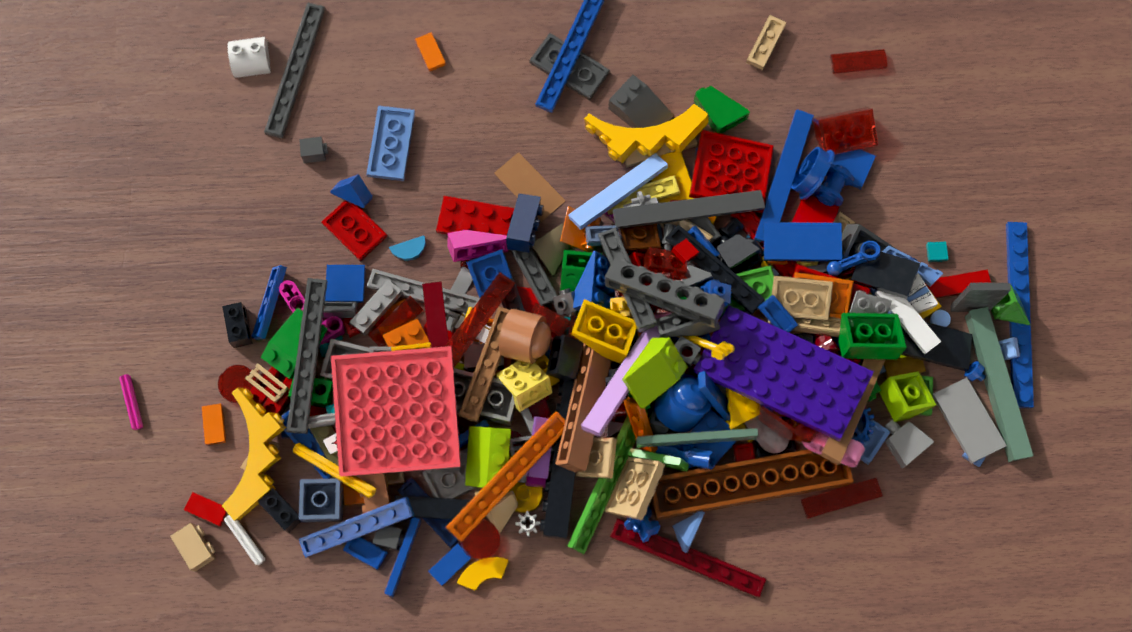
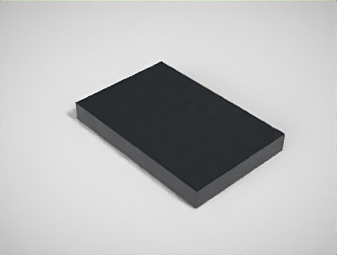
(887, 274)

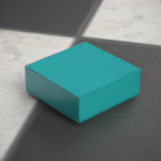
(937, 251)

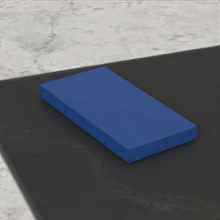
(802, 241)

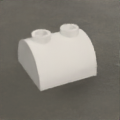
(249, 57)

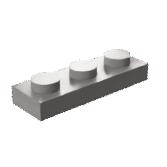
(376, 307)

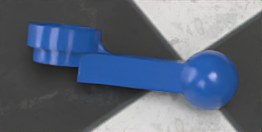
(836, 267)

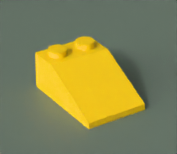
(604, 331)

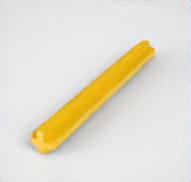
(333, 470)

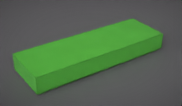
(669, 461)

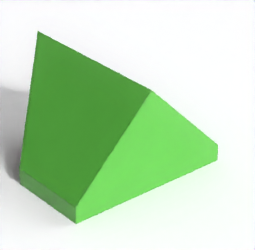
(1010, 309)

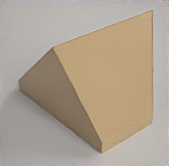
(502, 511)

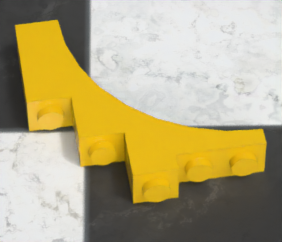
(649, 140)
(261, 455)

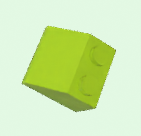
(906, 396)

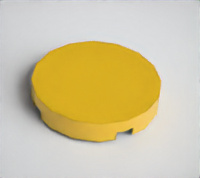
(527, 499)

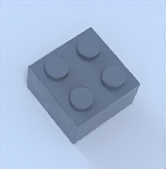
(321, 500)

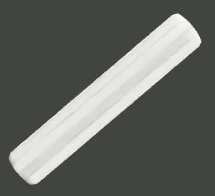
(245, 540)

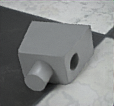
(906, 442)

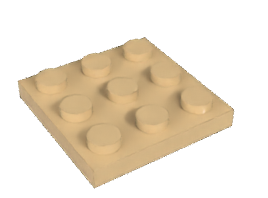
(635, 488)

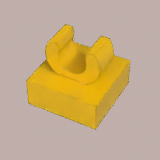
(620, 306)

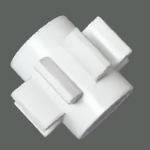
(532, 526)

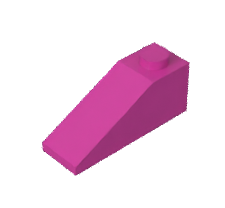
(474, 244)

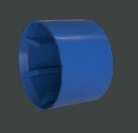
(682, 404)

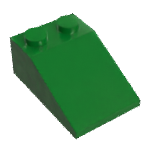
(283, 346)

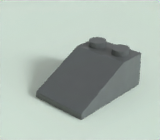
(638, 105)
(854, 236)

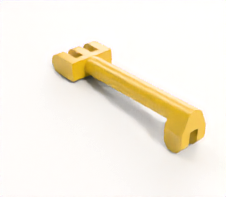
(717, 351)

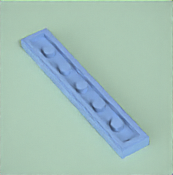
(618, 191)

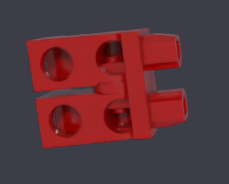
(266, 402)

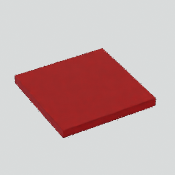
(730, 166)

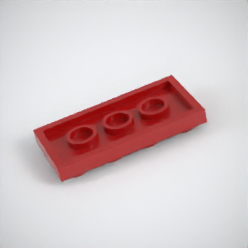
(465, 214)

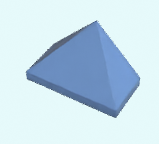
(686, 530)

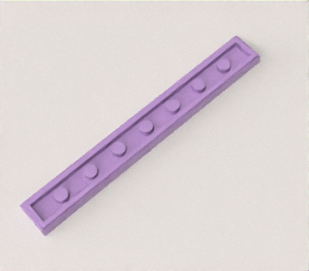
(616, 389)

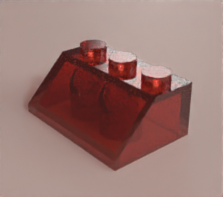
(846, 130)

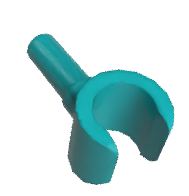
(324, 347)

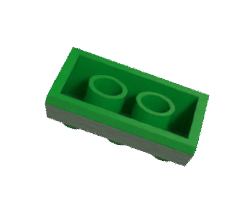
(871, 336)

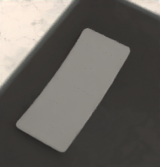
(462, 281)

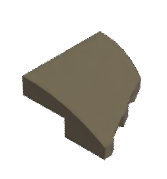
(551, 249)

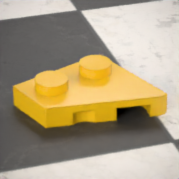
(740, 408)

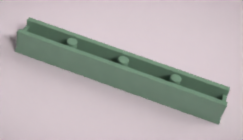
(998, 385)

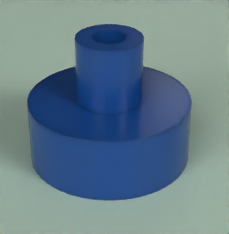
(975, 371)

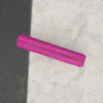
(131, 402)

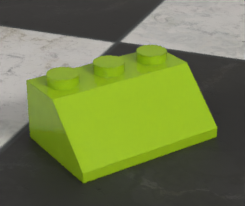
(486, 454)

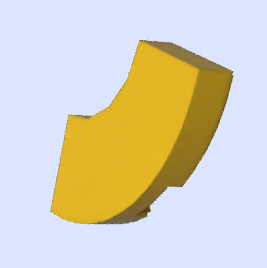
(482, 570)

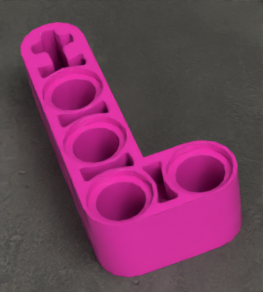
(298, 298)

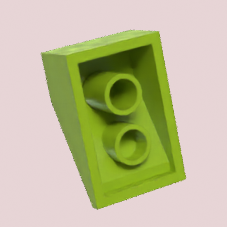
(654, 371)

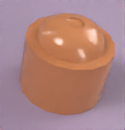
(524, 336)

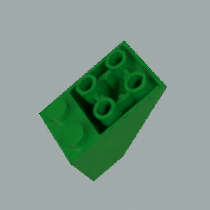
(572, 268)

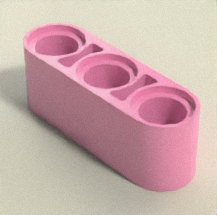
(851, 457)

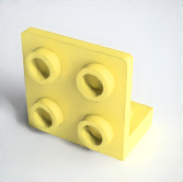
(526, 383)

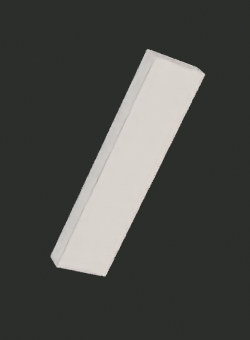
(912, 322)

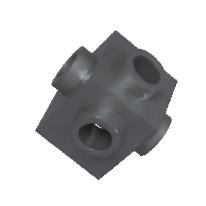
(564, 303)

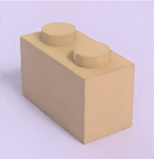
(193, 546)

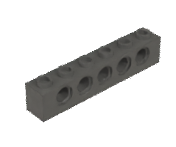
(670, 300)

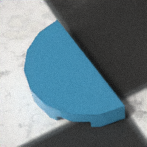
(409, 249)

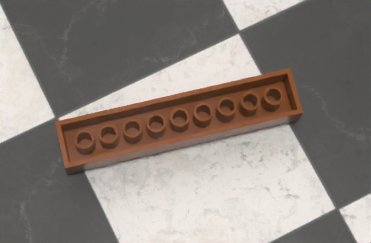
(746, 483)

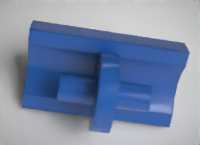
(645, 527)

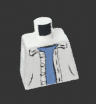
(920, 296)

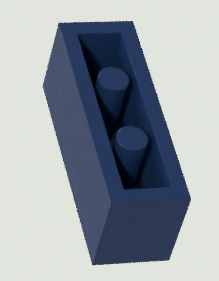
(524, 223)

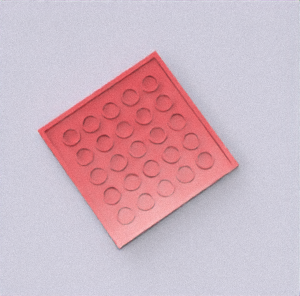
(395, 411)

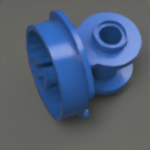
(812, 173)

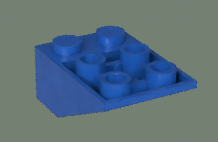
(592, 283)

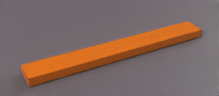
(507, 477)

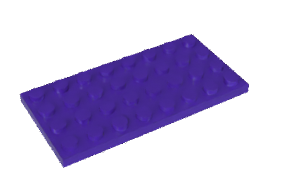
(786, 373)

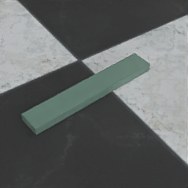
(697, 437)

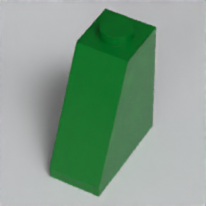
(722, 111)

